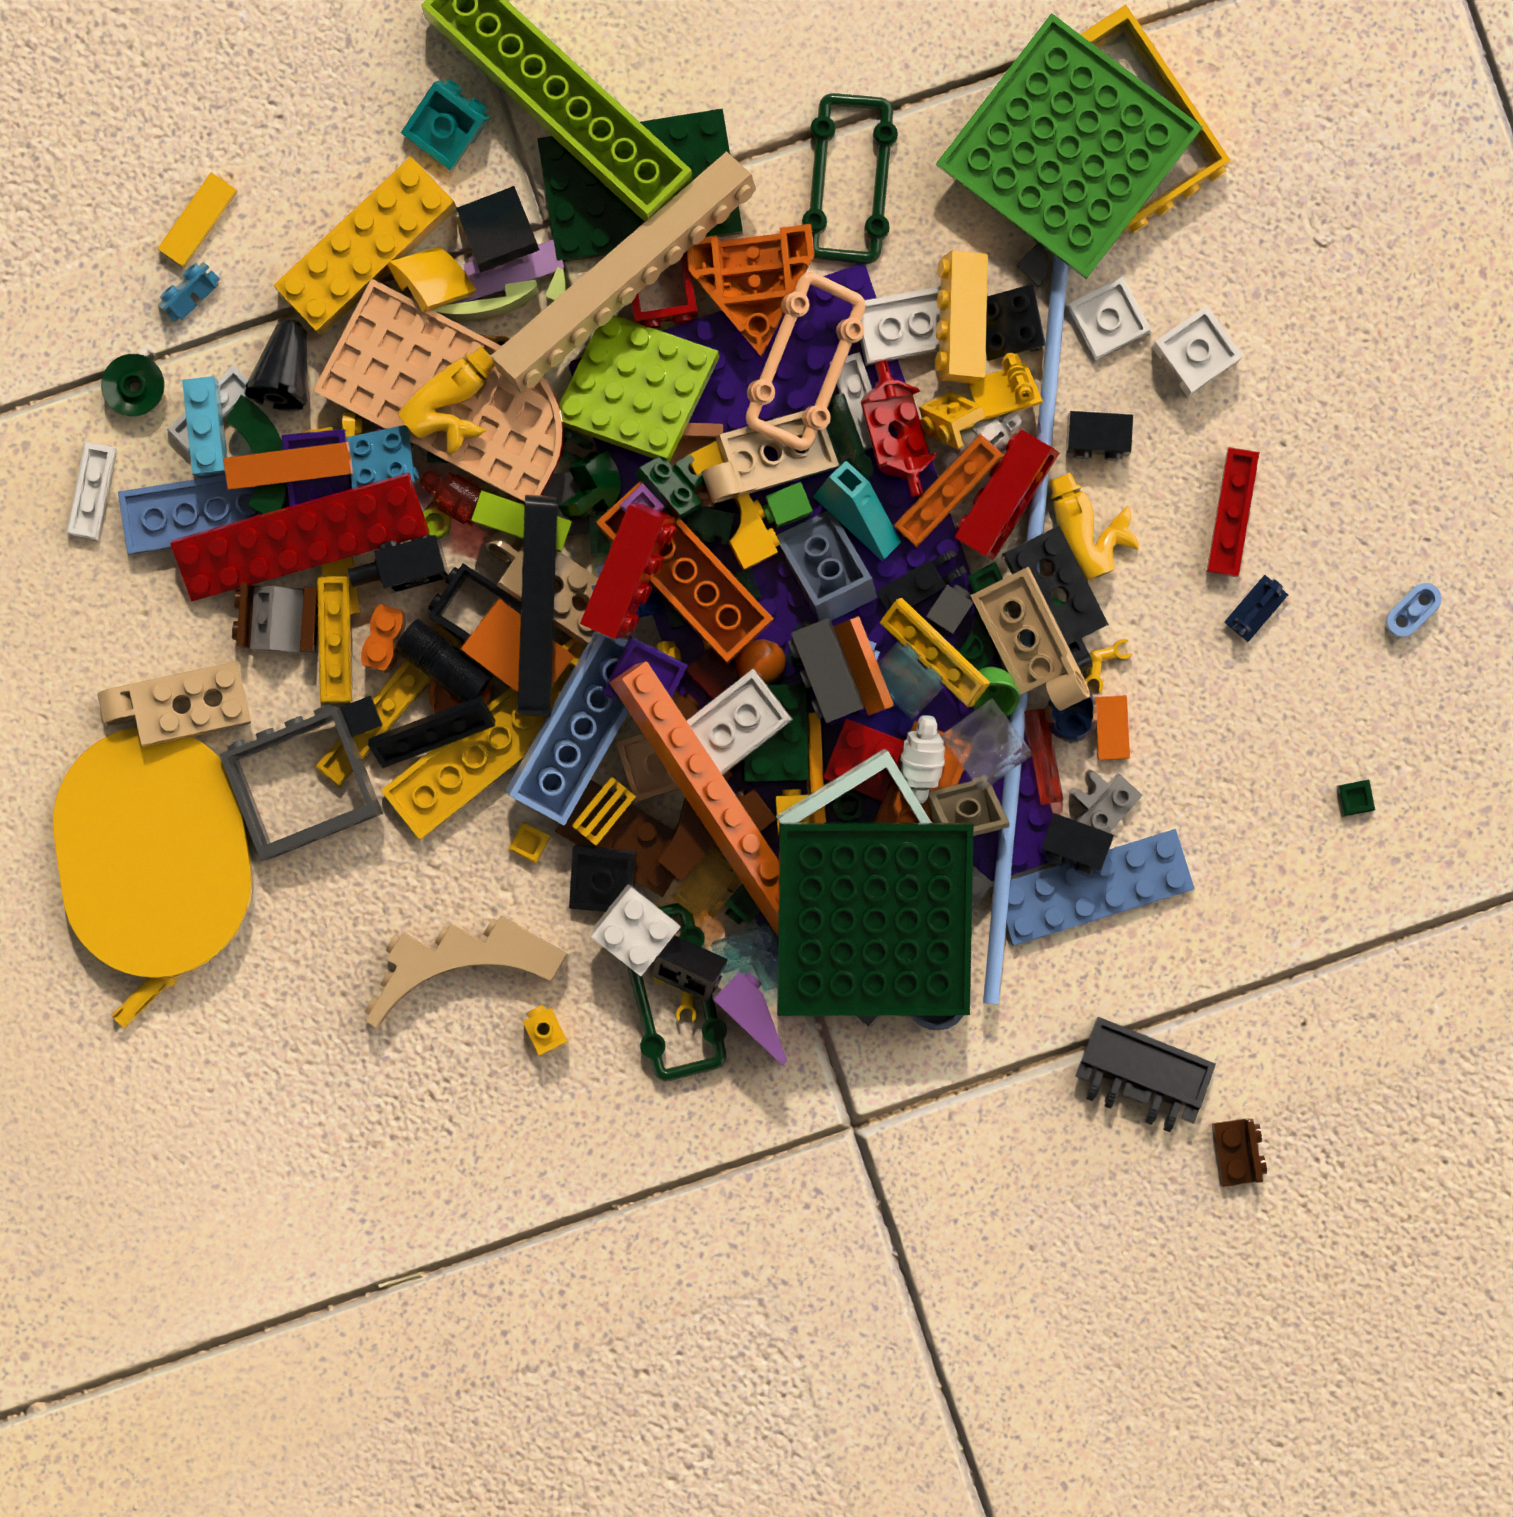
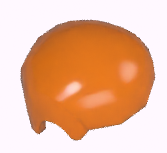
(765, 658)

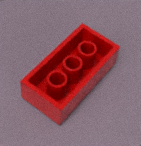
(628, 571)

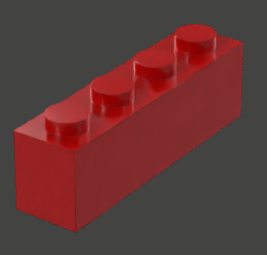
(1006, 494)

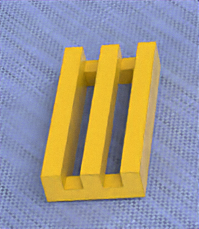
(620, 790)

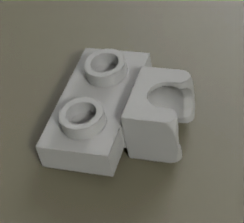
(1105, 801)

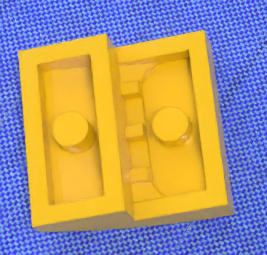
(432, 278)

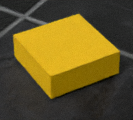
(529, 842)

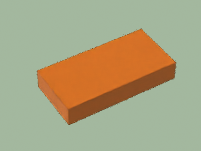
(1112, 728)

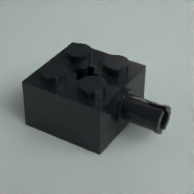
(404, 565)

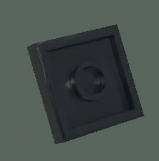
(599, 876)

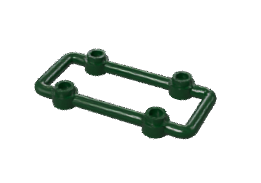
(884, 136)
(713, 1030)

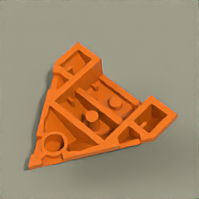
(753, 277)

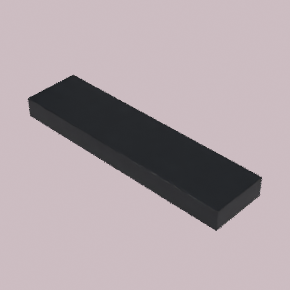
(431, 732)

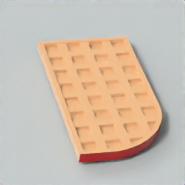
(398, 348)

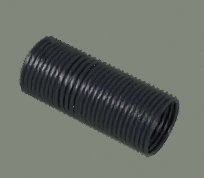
(446, 663)

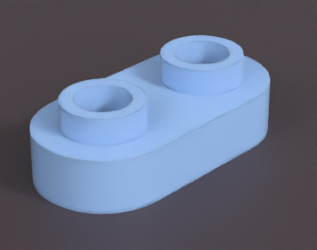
(1412, 610)

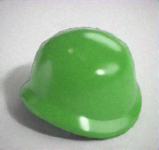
(1001, 689)

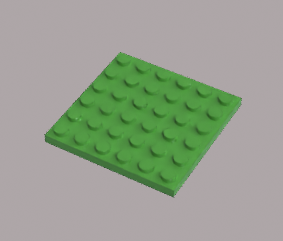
(1069, 146)

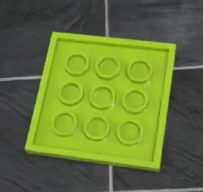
(637, 387)

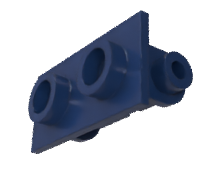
(1256, 608)

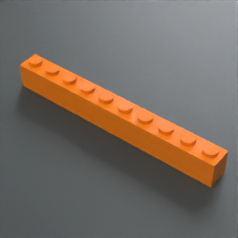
(702, 785)

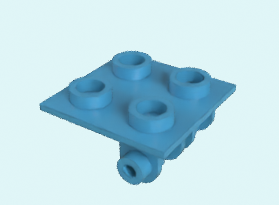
(381, 455)

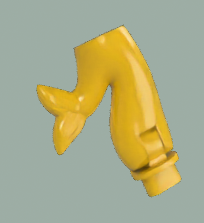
(448, 387)
(1076, 520)

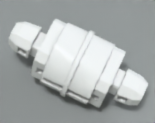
(992, 429)
(923, 758)

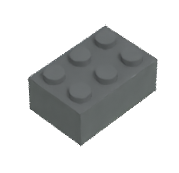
(826, 671)

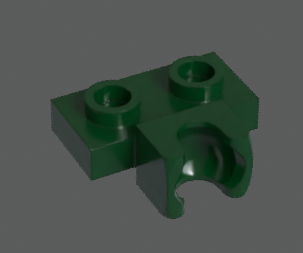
(673, 485)

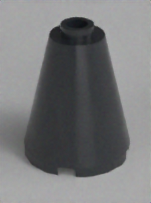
(282, 369)

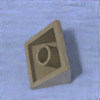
(967, 805)

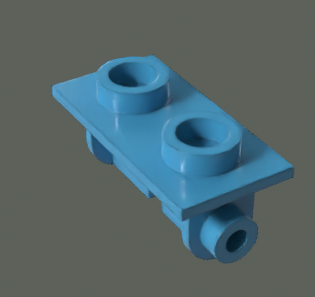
(196, 282)

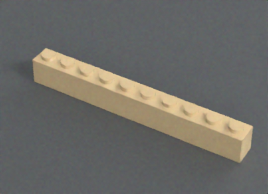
(624, 273)

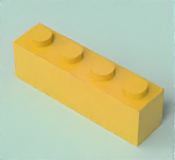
(962, 317)

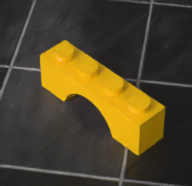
(752, 540)

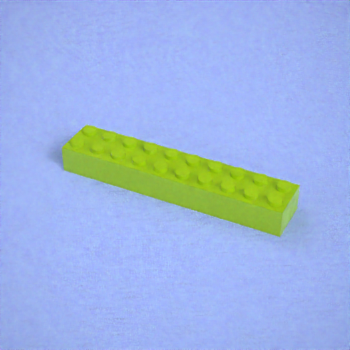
(563, 100)

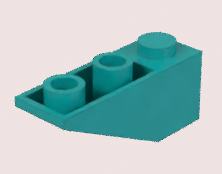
(856, 506)

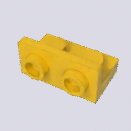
(948, 415)

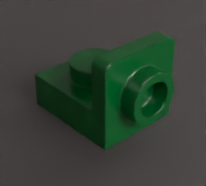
(741, 906)

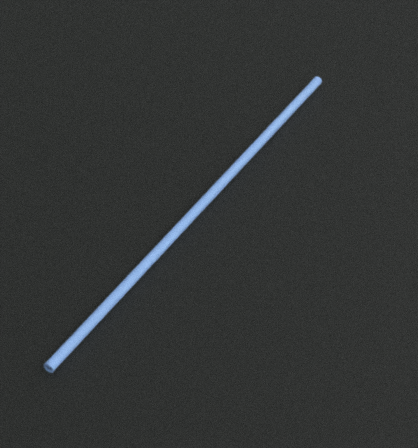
(1017, 718)

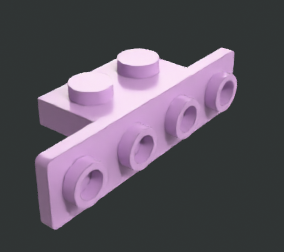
(522, 269)

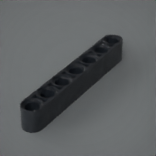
(537, 605)

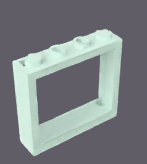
(850, 780)

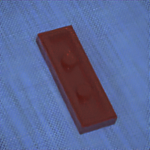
(1043, 757)

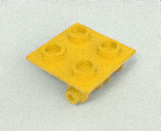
(1006, 389)

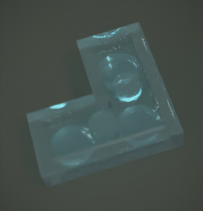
(751, 947)

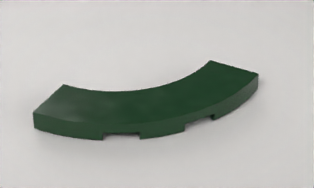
(262, 438)
(979, 646)

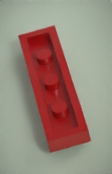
(1232, 512)

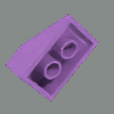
(749, 1009)

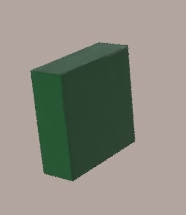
(1356, 797)

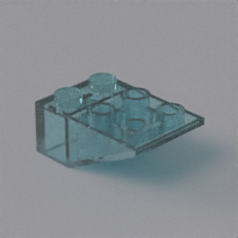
(908, 681)

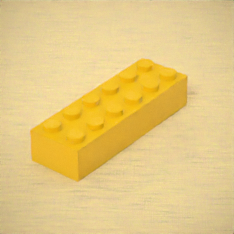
(363, 243)

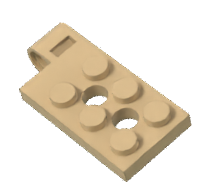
(748, 469)
(572, 578)
(1049, 657)
(153, 699)

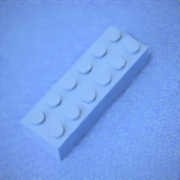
(572, 736)

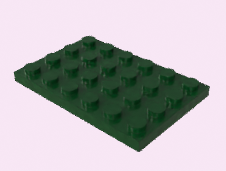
(591, 218)

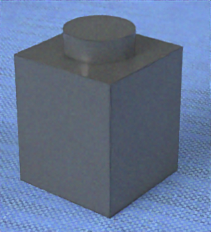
(950, 609)

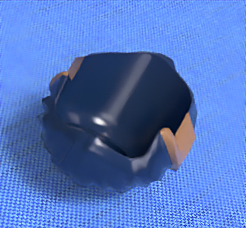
(1073, 722)

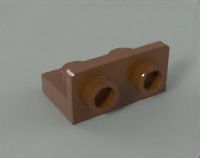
(1239, 1152)

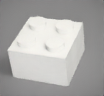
(634, 930)

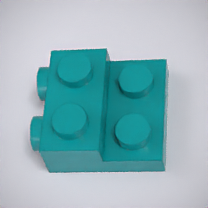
(446, 123)

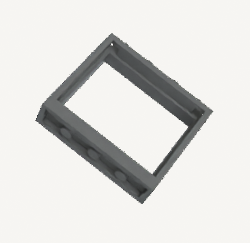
(270, 738)

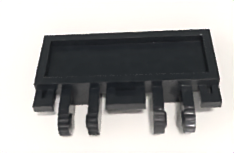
(1146, 1068)

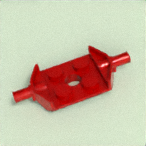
(894, 404)

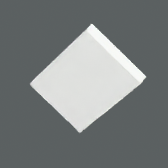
(900, 326)
(739, 721)

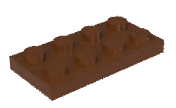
(632, 831)

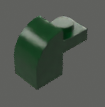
(598, 485)

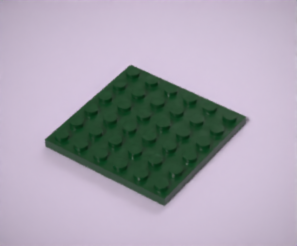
(874, 919)

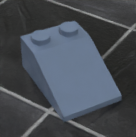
(826, 567)

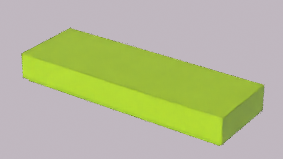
(509, 517)

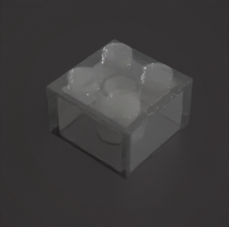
(986, 745)

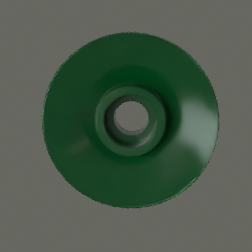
(121, 374)

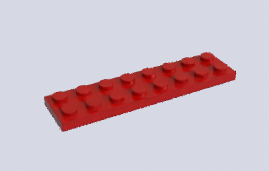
(299, 537)

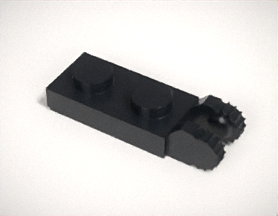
(920, 582)

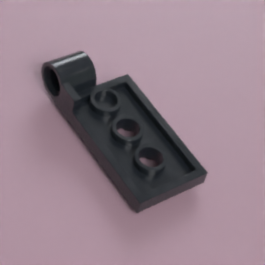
(1081, 611)

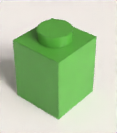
(787, 506)

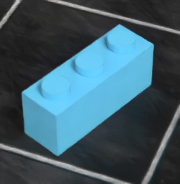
(205, 426)

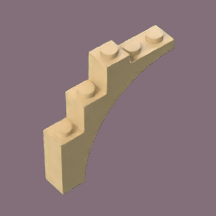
(417, 962)

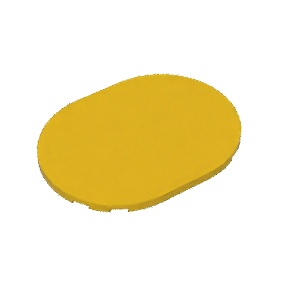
(151, 854)

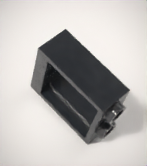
(455, 580)

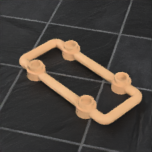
(762, 390)

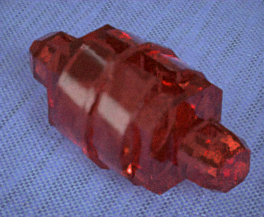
(453, 496)

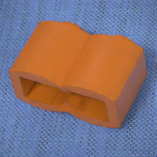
(386, 628)

